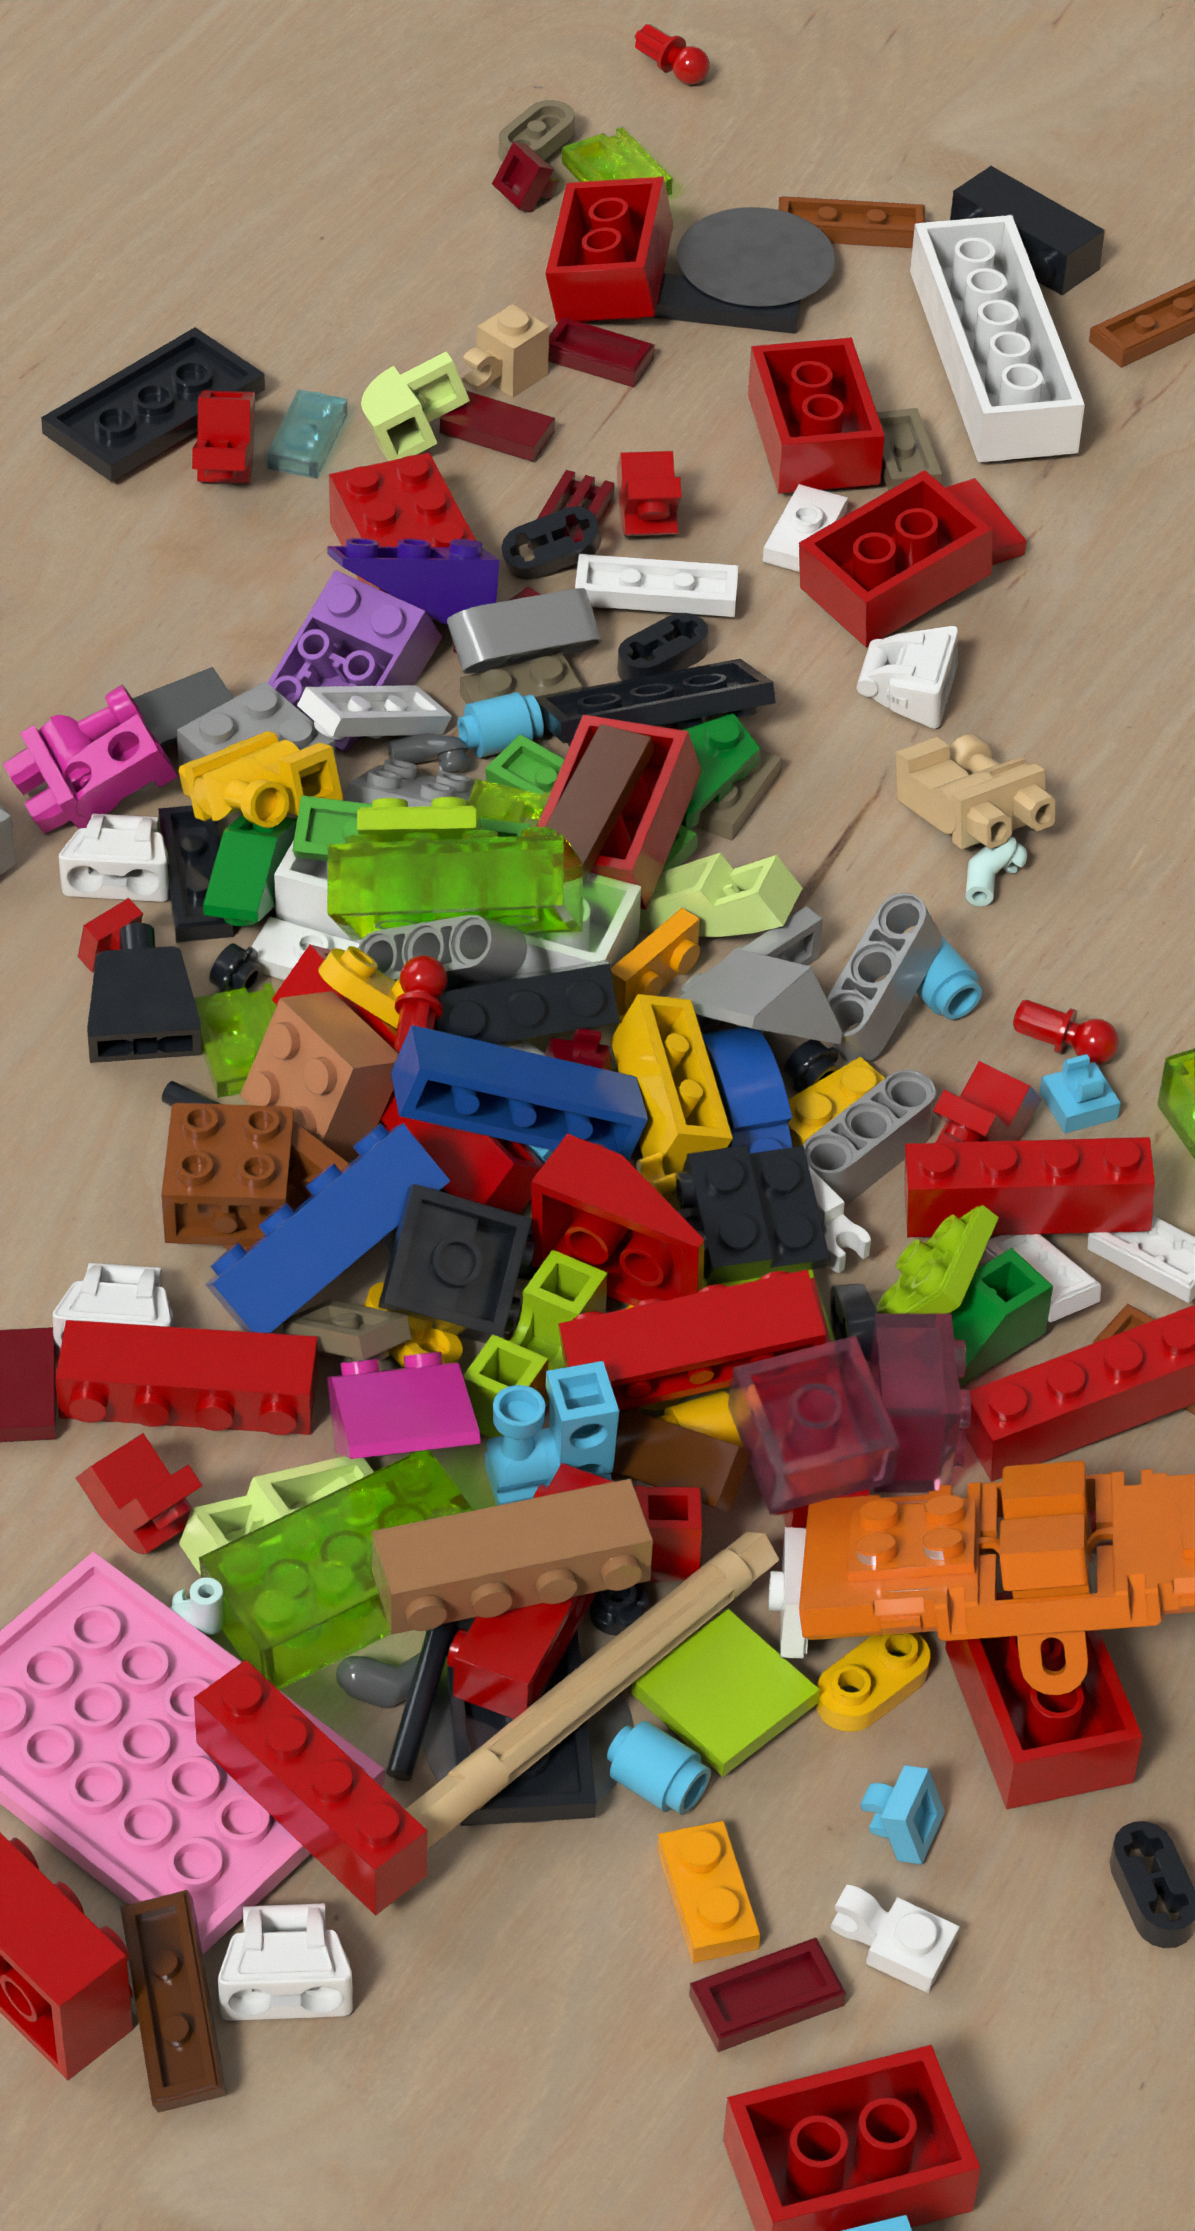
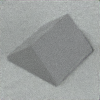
(766, 997)

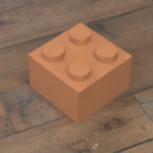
(325, 1068)

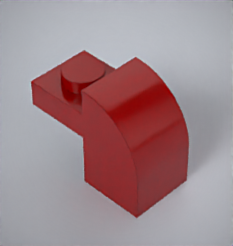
(224, 437)
(648, 493)
(988, 1109)
(139, 1495)
(675, 1528)

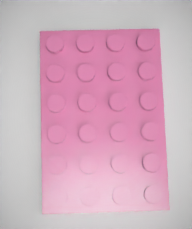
(109, 1755)

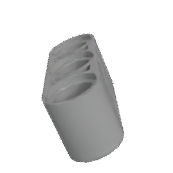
(523, 630)
(467, 946)
(878, 953)
(872, 1134)

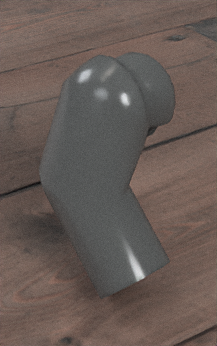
(429, 747)
(375, 1680)

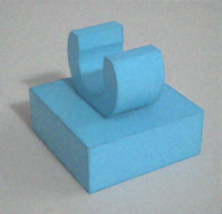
(1079, 1095)
(906, 1813)

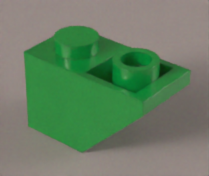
(245, 869)
(1001, 1312)

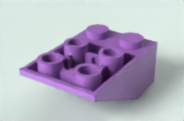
(356, 640)

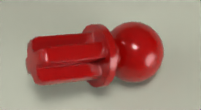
(688, 63)
(422, 982)
(1092, 1037)

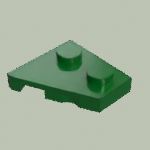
(725, 755)

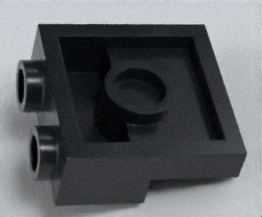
(753, 1212)
(457, 1264)

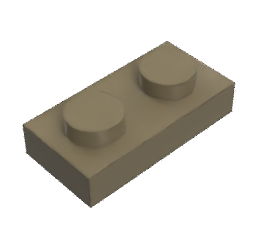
(906, 447)
(534, 677)
(735, 808)
(350, 1329)

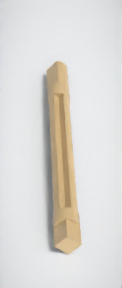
(592, 1685)

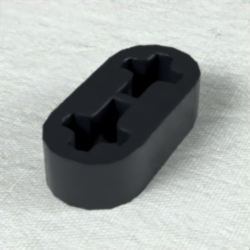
(551, 542)
(663, 647)
(853, 1315)
(1142, 1889)

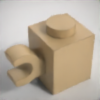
(508, 352)

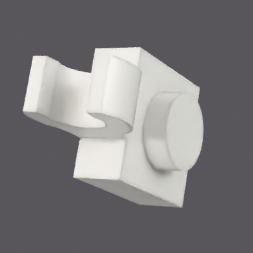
(837, 1228)
(903, 1942)

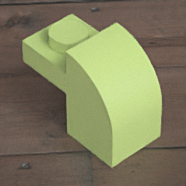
(404, 405)

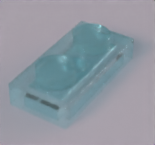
(307, 434)

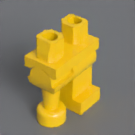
(259, 779)

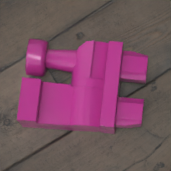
(88, 762)

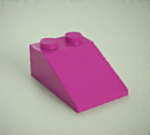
(400, 1407)

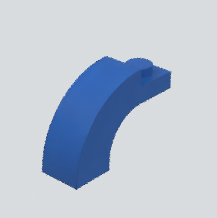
(750, 1088)

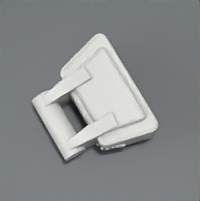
(912, 673)
(116, 860)
(114, 1296)
(285, 1966)

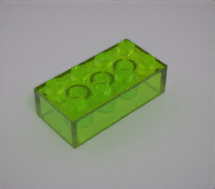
(514, 880)
(306, 1583)

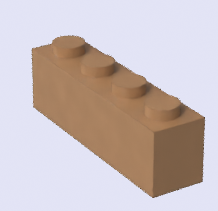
(511, 1556)

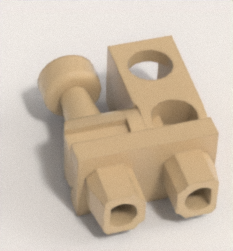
(971, 793)

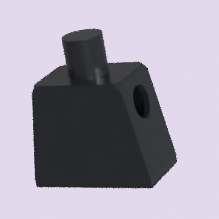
(142, 1002)

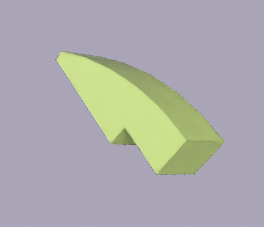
(723, 897)
(266, 1501)

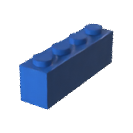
(514, 1093)
(325, 1233)

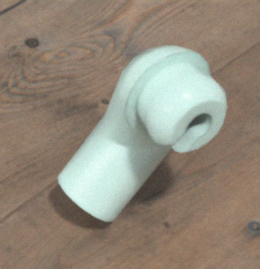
(986, 865)
(204, 1607)

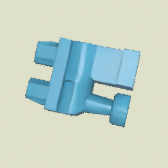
(579, 1434)

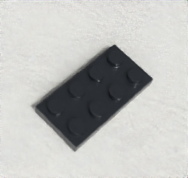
(148, 404)
(662, 698)
(553, 1787)

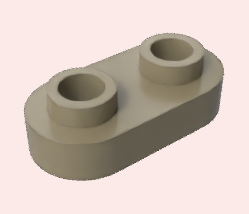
(542, 127)

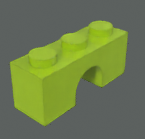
(553, 1296)

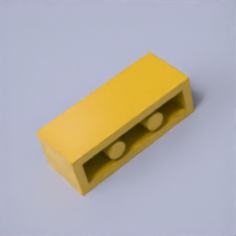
(667, 1054)

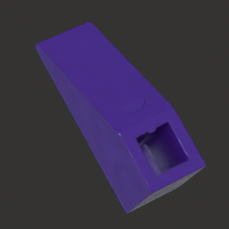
(425, 576)

